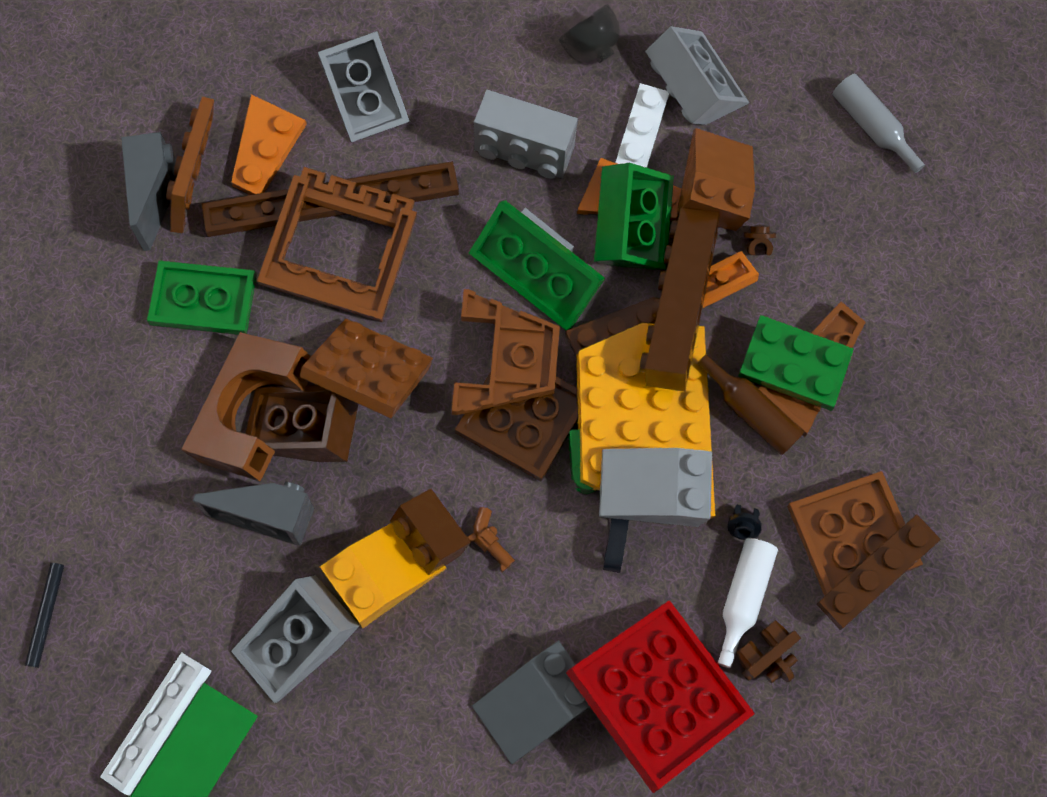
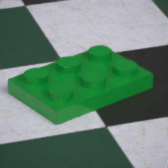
(202, 297)
(796, 363)

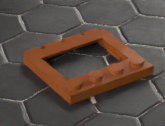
(323, 286)

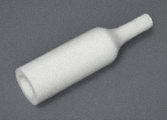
(746, 594)

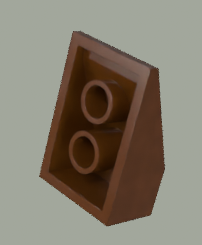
(304, 423)

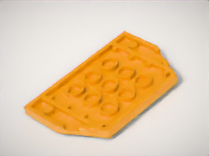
(624, 413)

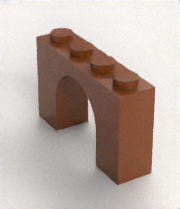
(249, 365)

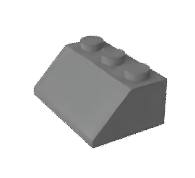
(695, 75)

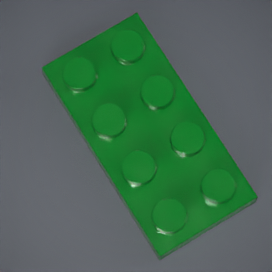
(536, 265)

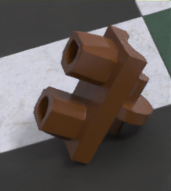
(780, 641)

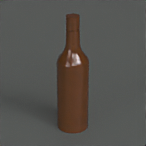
(754, 408)

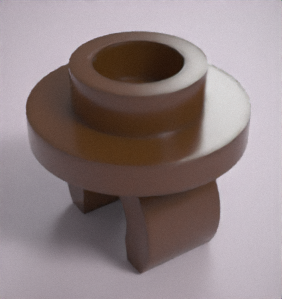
(759, 234)

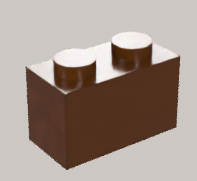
(429, 531)

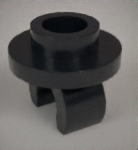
(744, 524)

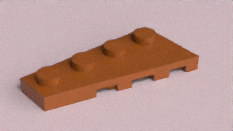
(188, 165)
(839, 326)

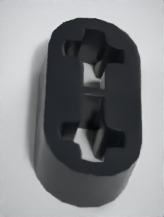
(615, 545)

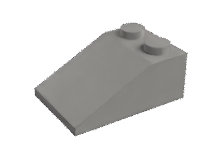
(363, 86)
(656, 485)
(294, 637)

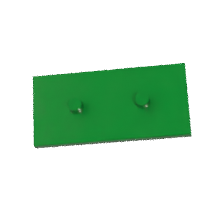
(198, 747)

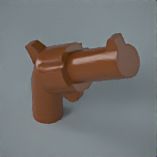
(487, 539)

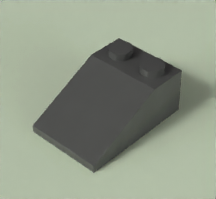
(147, 170)
(263, 508)
(532, 703)

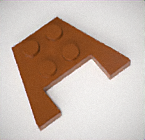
(521, 356)

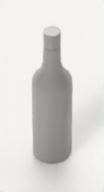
(875, 119)

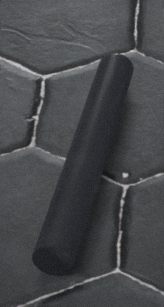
(44, 615)

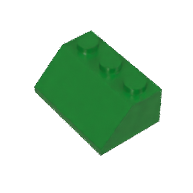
(633, 217)

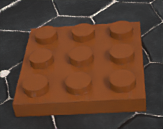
(367, 367)
(846, 526)

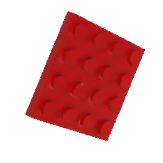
(660, 695)

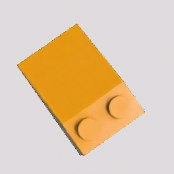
(375, 574)

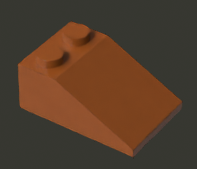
(719, 178)

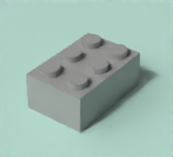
(524, 134)

